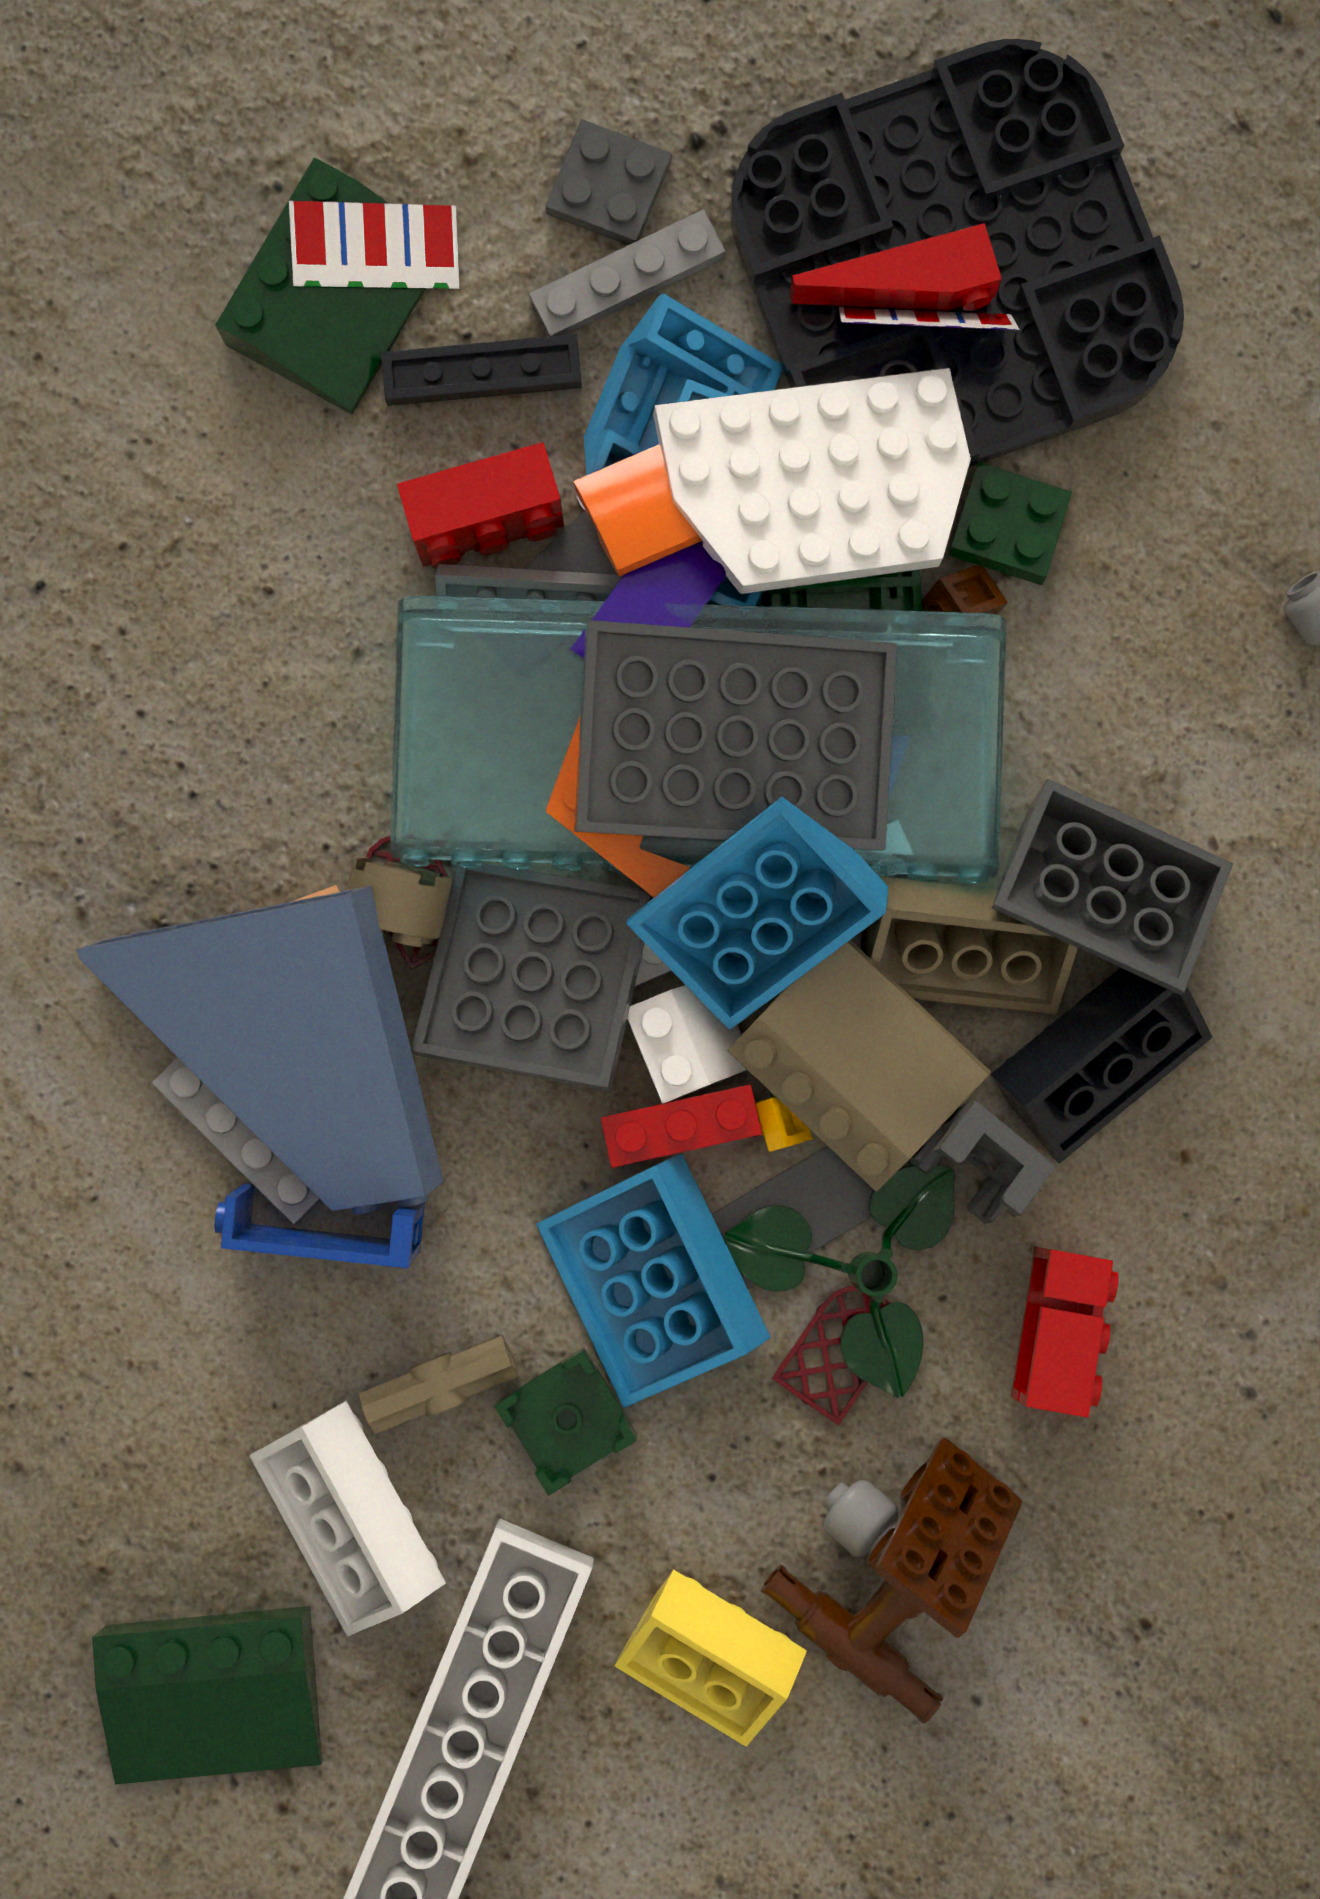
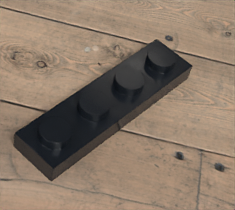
(481, 370)

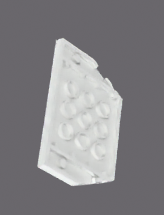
(819, 477)

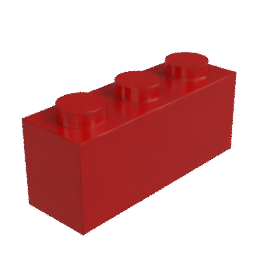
(681, 1126)

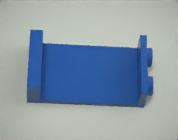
(238, 1233)

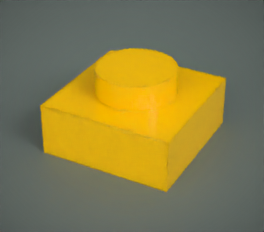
(780, 1125)

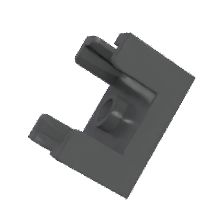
(1011, 1164)

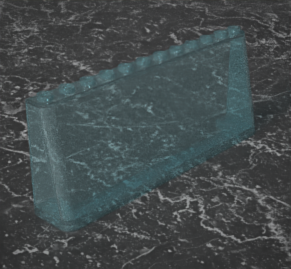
(497, 694)

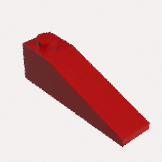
(922, 275)

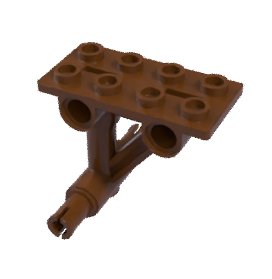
(930, 1563)

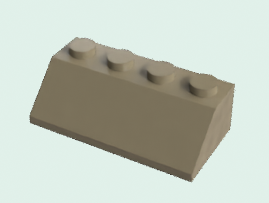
(956, 949)

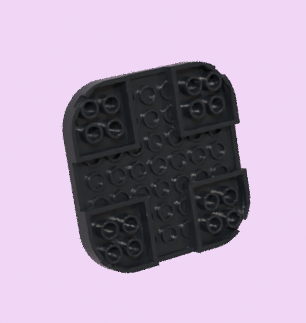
(972, 142)

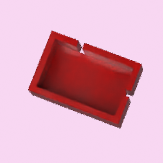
(482, 505)
(1064, 1332)

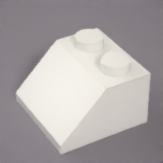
(682, 1043)

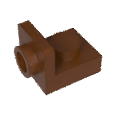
(965, 592)

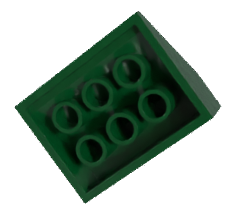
(312, 334)
(208, 1694)

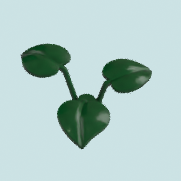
(875, 1345)

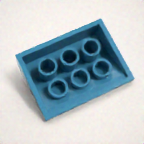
(761, 911)
(653, 1281)

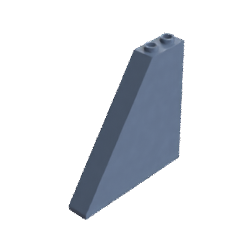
(296, 1034)

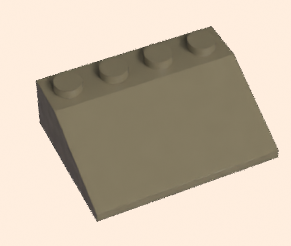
(859, 1063)

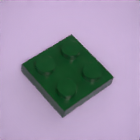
(1010, 523)

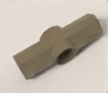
(438, 1384)

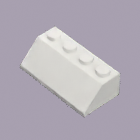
(348, 1520)

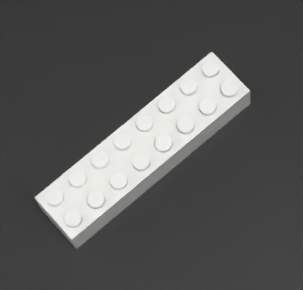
(473, 1719)

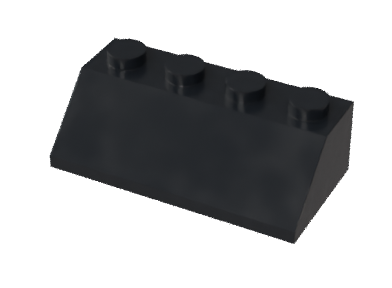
(1100, 1059)

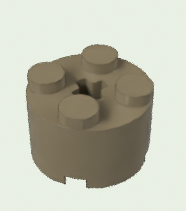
(406, 899)

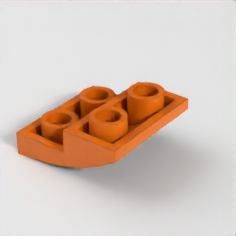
(635, 511)

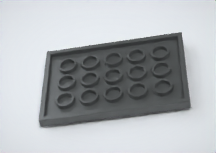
(716, 725)

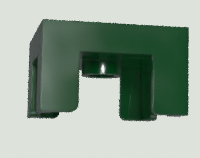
(566, 1419)

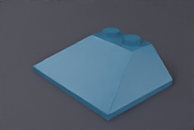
(652, 370)

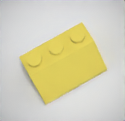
(711, 1658)

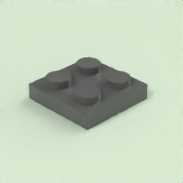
(608, 183)

